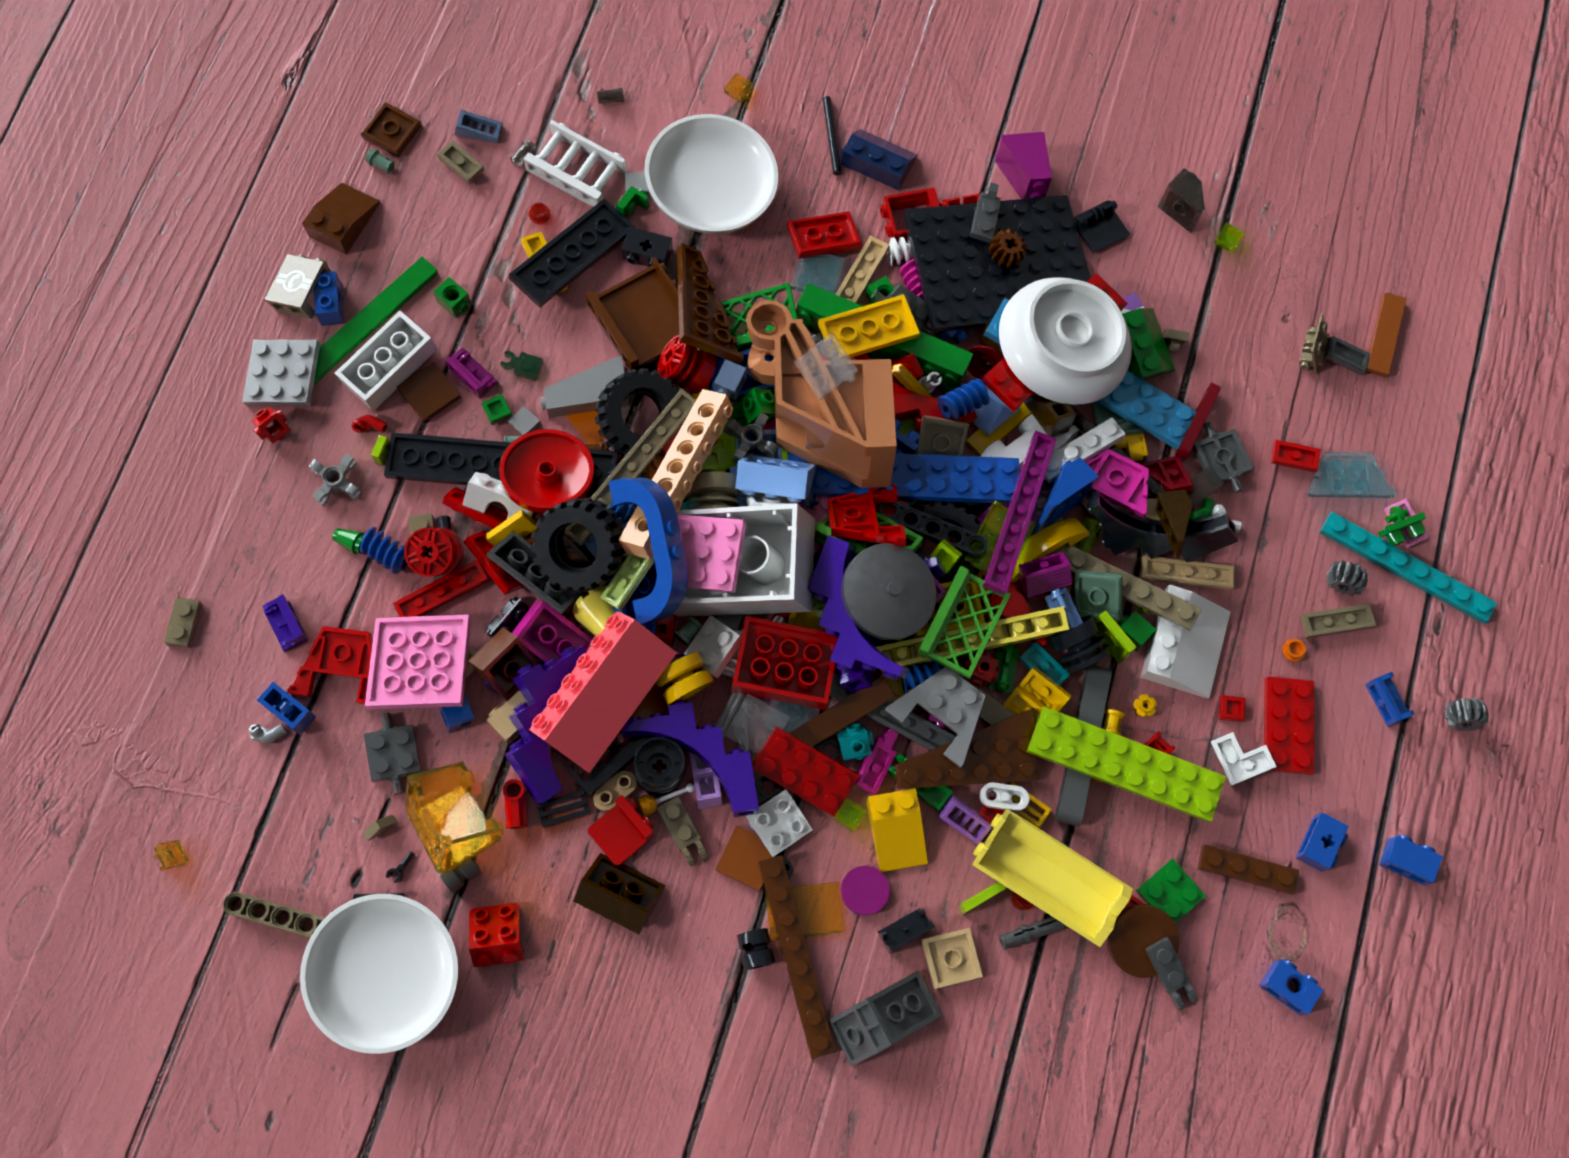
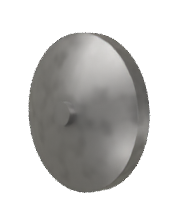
(888, 591)

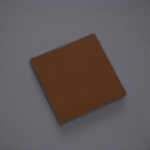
(391, 129)
(428, 392)

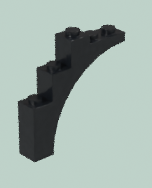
(1125, 531)

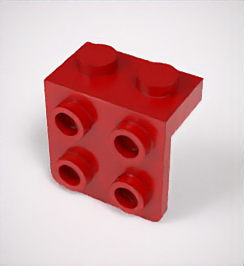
(621, 831)
(495, 935)

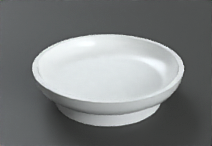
(711, 173)
(1065, 340)
(379, 973)

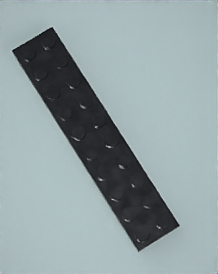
(457, 459)

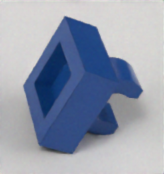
(956, 335)

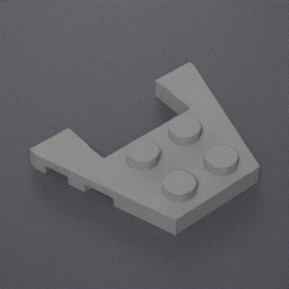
(951, 702)

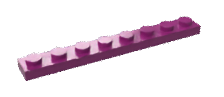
(1019, 513)

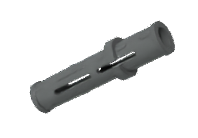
(1025, 934)

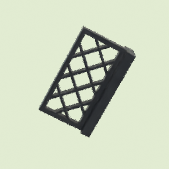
(609, 769)

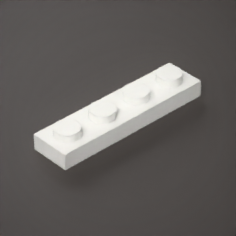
(1085, 446)

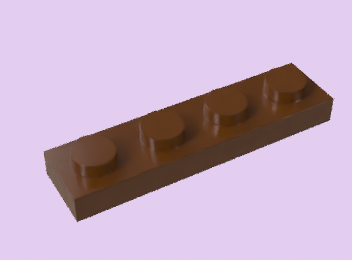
(1248, 869)

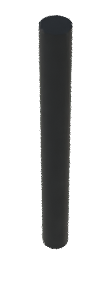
(831, 133)

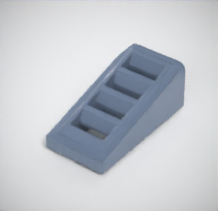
(469, 132)

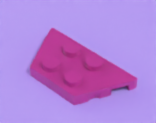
(1121, 481)

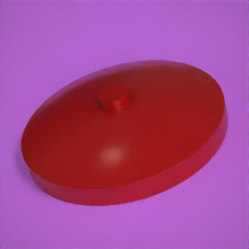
(546, 469)

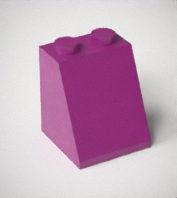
(1025, 163)

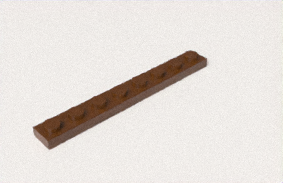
(796, 957)

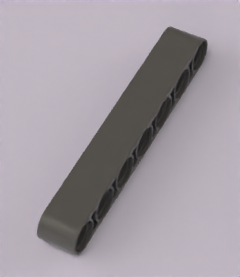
(1090, 710)

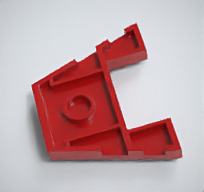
(856, 517)
(339, 654)

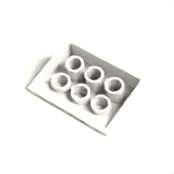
(1186, 657)

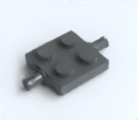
(915, 304)
(1224, 454)
(392, 753)

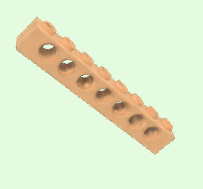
(681, 464)

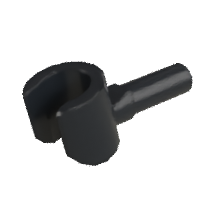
(400, 868)

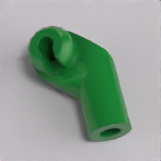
(1205, 511)

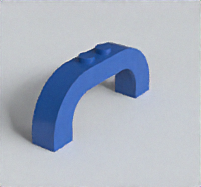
(665, 543)

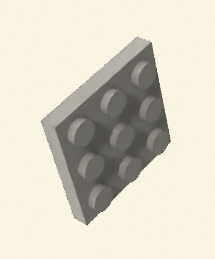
(281, 373)

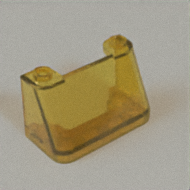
(449, 816)

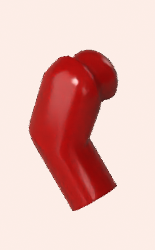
(368, 422)

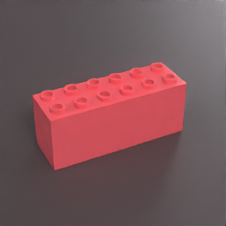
(602, 690)

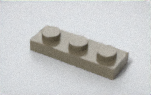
(1337, 620)

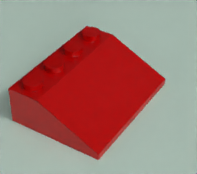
(785, 663)

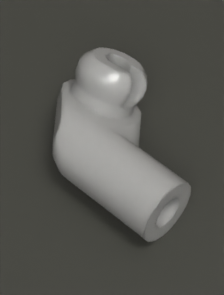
(266, 735)

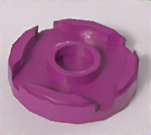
(865, 890)

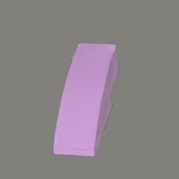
(705, 783)

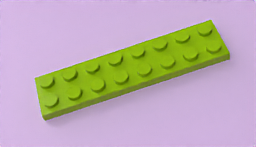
(1126, 764)

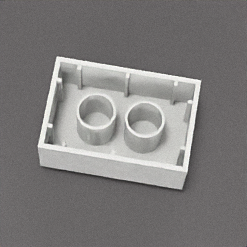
(772, 567)

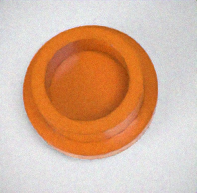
(1294, 650)

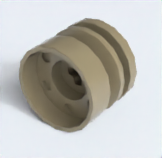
(714, 490)

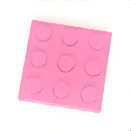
(712, 551)

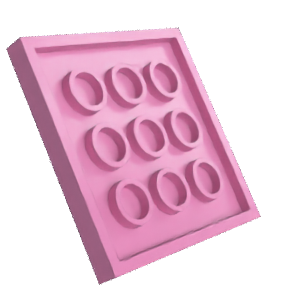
(418, 662)

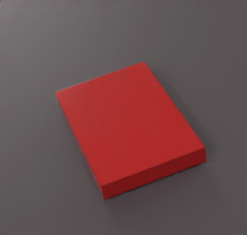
(824, 235)

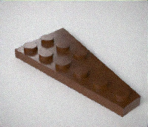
(701, 313)

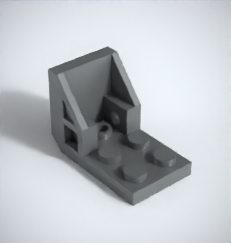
(884, 1018)

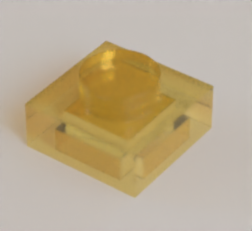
(738, 87)

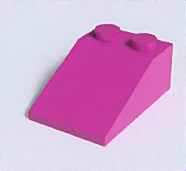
(548, 633)

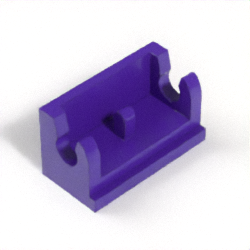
(284, 623)

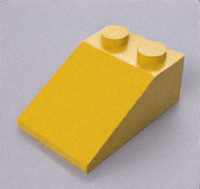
(897, 830)

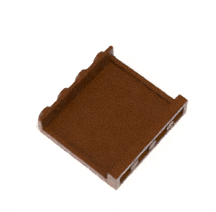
(639, 314)

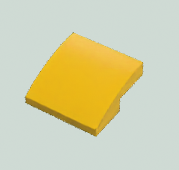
(1035, 692)

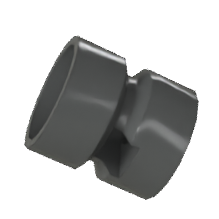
(455, 879)

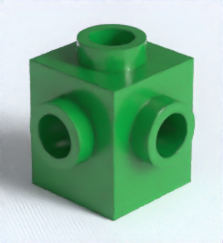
(758, 401)

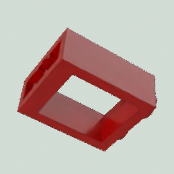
(905, 200)

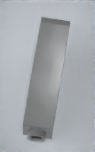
(581, 390)

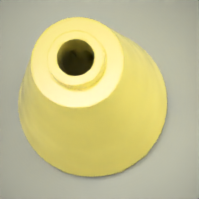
(593, 611)

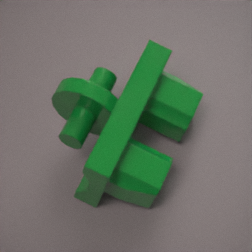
(1394, 531)

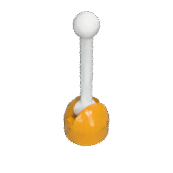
(649, 804)

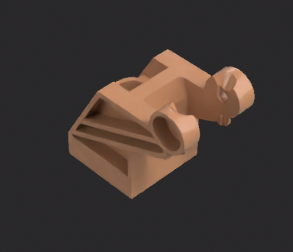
(846, 430)

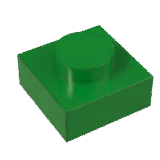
(496, 409)

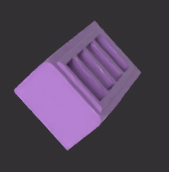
(945, 815)

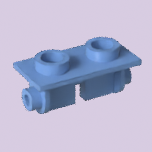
(1062, 598)

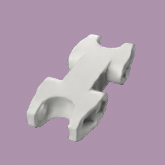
(1019, 447)

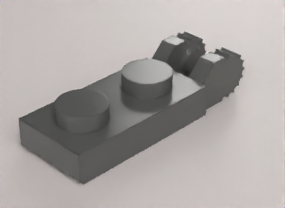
(1170, 971)

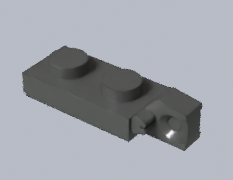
(986, 214)

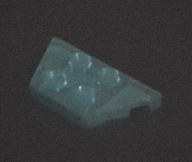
(1349, 477)

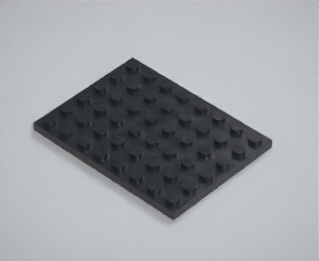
(958, 272)

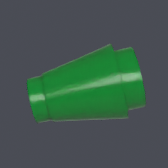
(348, 539)

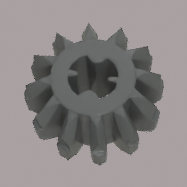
(1347, 578)
(1466, 714)

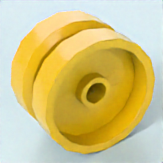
(684, 680)

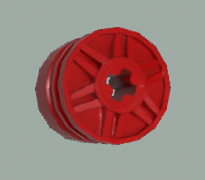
(687, 365)
(446, 555)

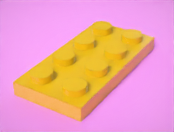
(872, 326)

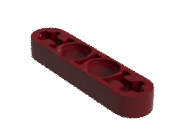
(1199, 418)

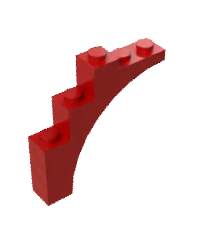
(913, 405)

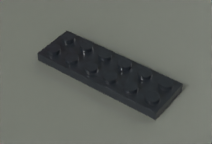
(571, 253)

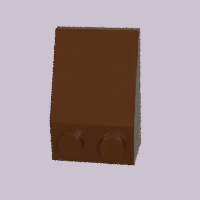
(340, 217)

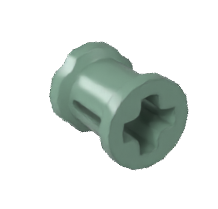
(688, 631)

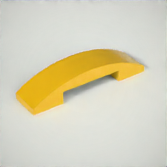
(1050, 539)

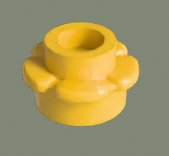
(1141, 710)

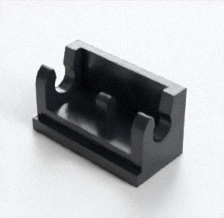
(905, 930)

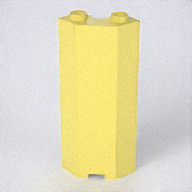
(1052, 876)

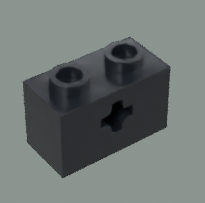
(642, 246)

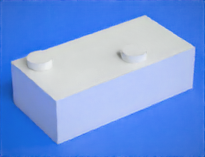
(386, 360)

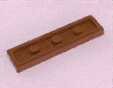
(1385, 334)

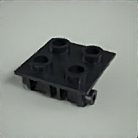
(1101, 226)

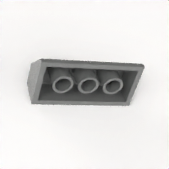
(516, 558)

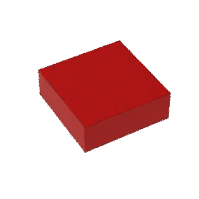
(1232, 708)

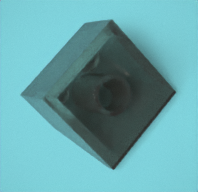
(1184, 200)

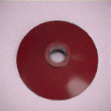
(983, 360)

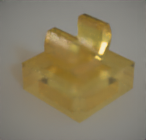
(170, 854)

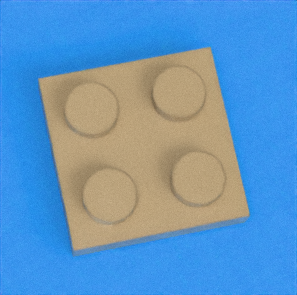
(951, 958)

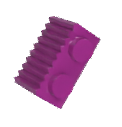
(1045, 574)

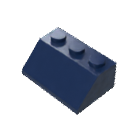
(877, 158)

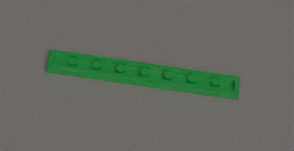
(373, 316)

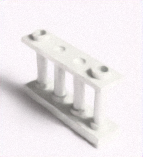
(574, 184)

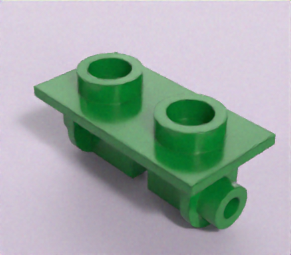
(1007, 667)

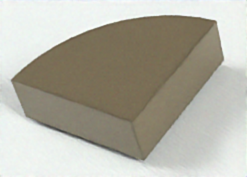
(379, 827)

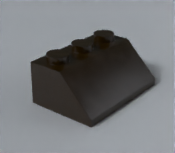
(619, 893)

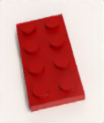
(1289, 724)
(805, 771)

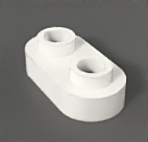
(1003, 797)

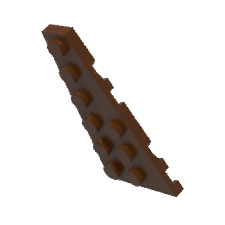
(994, 756)

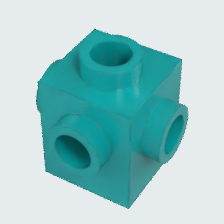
(855, 742)

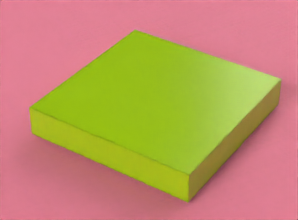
(1115, 637)

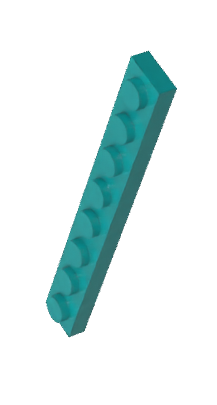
(1408, 568)

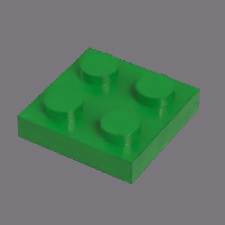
(1171, 891)

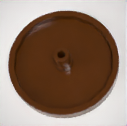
(1136, 930)

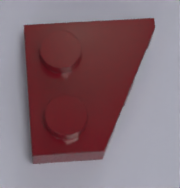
(1169, 474)

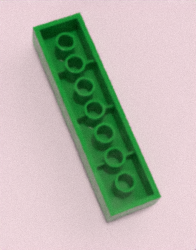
(929, 351)

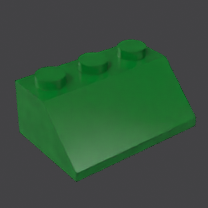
(1149, 349)

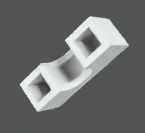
(484, 490)

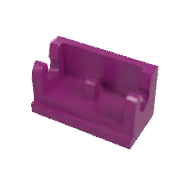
(471, 373)

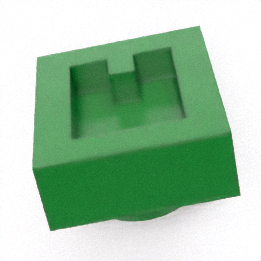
(631, 199)

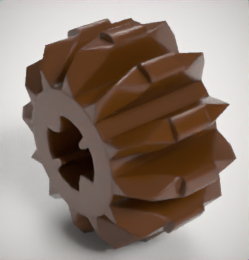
(1008, 248)

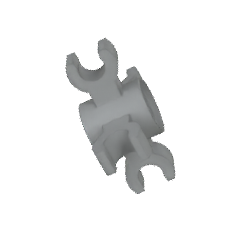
(342, 485)

